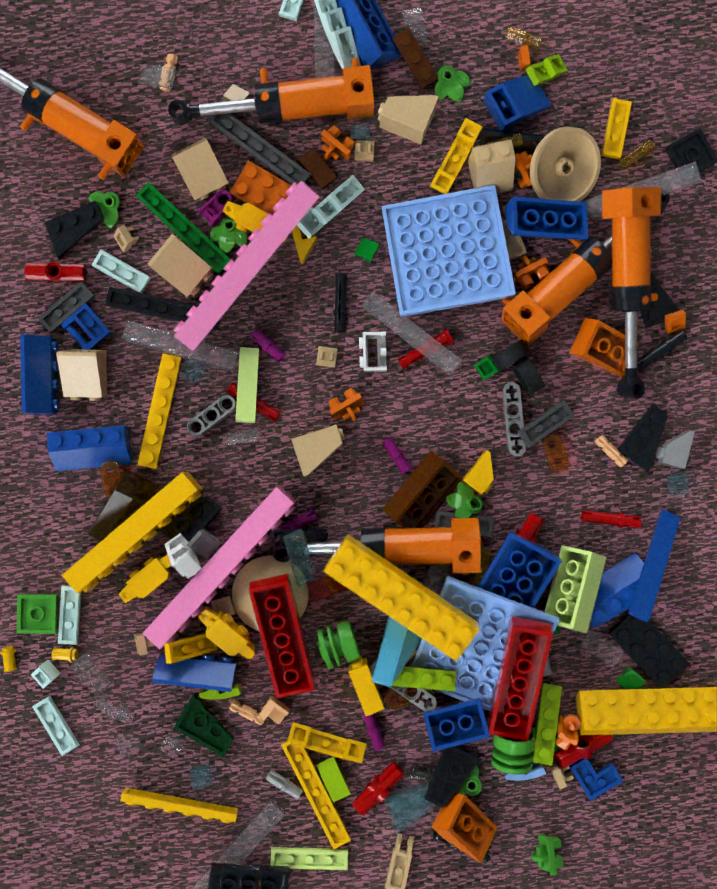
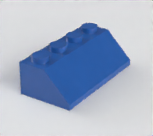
(370, 32)
(547, 218)
(39, 375)
(89, 447)
(616, 589)
(198, 672)

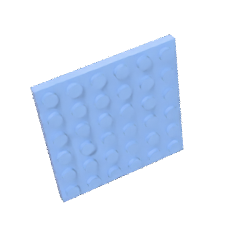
(448, 251)
(480, 662)

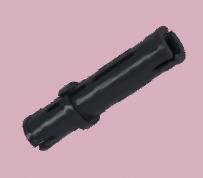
(340, 300)
(666, 346)
(309, 533)

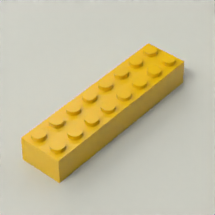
(134, 530)
(402, 597)
(647, 711)

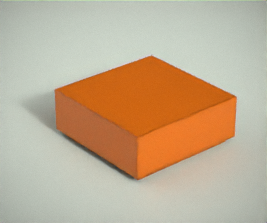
(523, 58)
(675, 321)

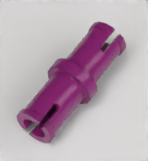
(268, 345)
(396, 455)
(300, 521)
(373, 730)

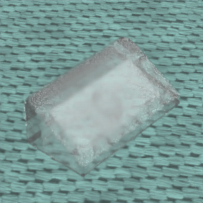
(242, 436)

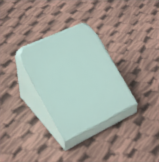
(45, 674)

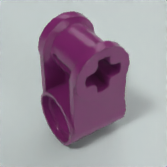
(215, 208)

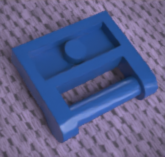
(90, 324)

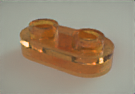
(554, 453)
(109, 479)
(401, 702)

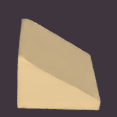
(235, 93)

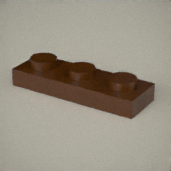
(415, 58)

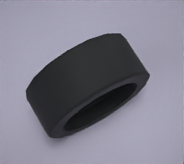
(510, 354)
(528, 375)

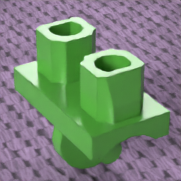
(545, 854)

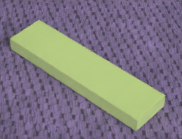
(247, 385)
(310, 858)

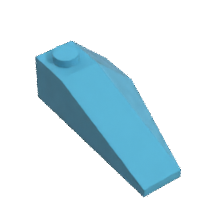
(395, 651)

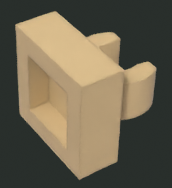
(364, 150)
(124, 238)
(326, 357)
(142, 643)
(558, 774)

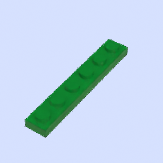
(183, 228)

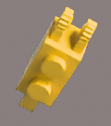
(245, 216)
(148, 579)
(227, 633)

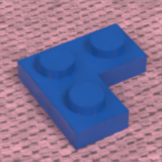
(595, 782)

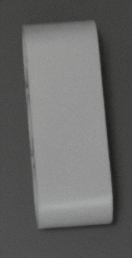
(203, 418)

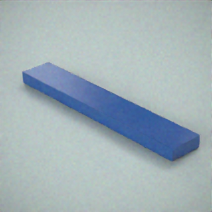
(654, 566)

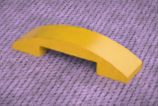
(456, 156)
(326, 743)

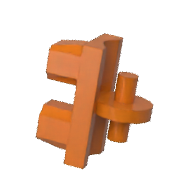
(330, 138)
(522, 164)
(529, 268)
(348, 408)
(567, 731)

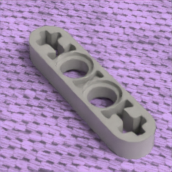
(510, 419)
(420, 703)

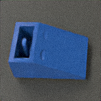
(515, 102)

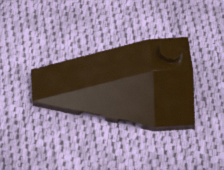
(124, 500)

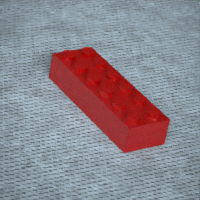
(282, 635)
(519, 678)

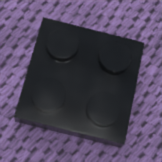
(692, 149)

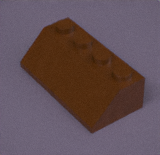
(423, 492)

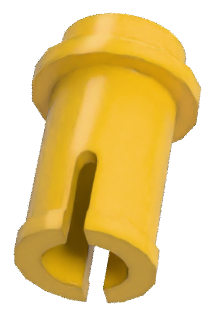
(65, 654)
(9, 658)

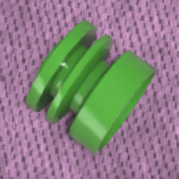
(338, 644)
(513, 755)

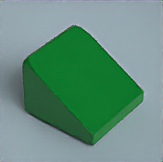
(367, 250)
(486, 367)
(630, 679)

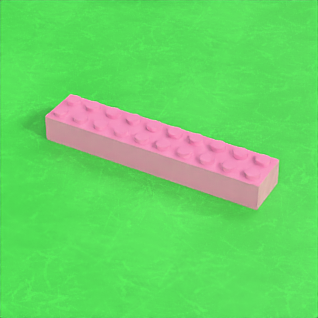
(246, 266)
(217, 570)

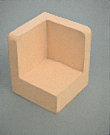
(274, 710)

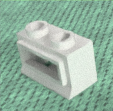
(381, 351)
(182, 556)

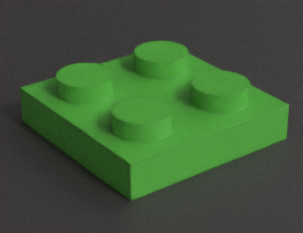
(37, 613)

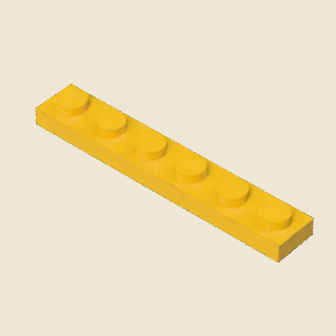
(159, 411)
(317, 794)
(186, 806)

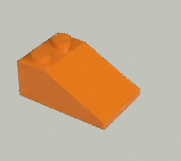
(600, 346)
(465, 826)

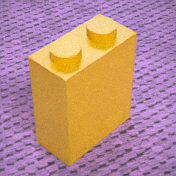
(366, 689)

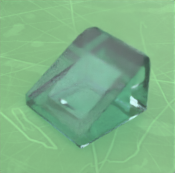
(360, 131)
(192, 371)
(677, 483)
(200, 776)

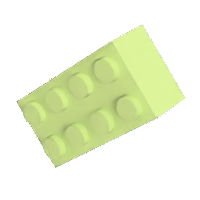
(575, 588)

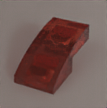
(324, 587)

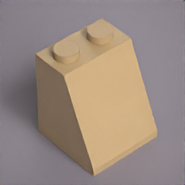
(408, 115)
(493, 166)
(200, 169)
(181, 267)
(83, 373)
(317, 447)

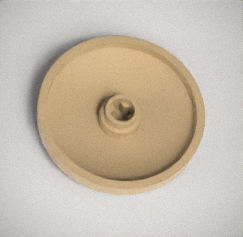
(565, 165)
(258, 569)

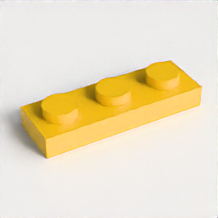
(616, 128)
(188, 648)

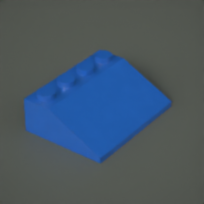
(520, 570)

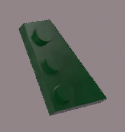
(203, 727)

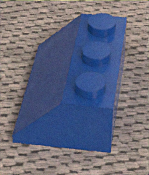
(456, 724)

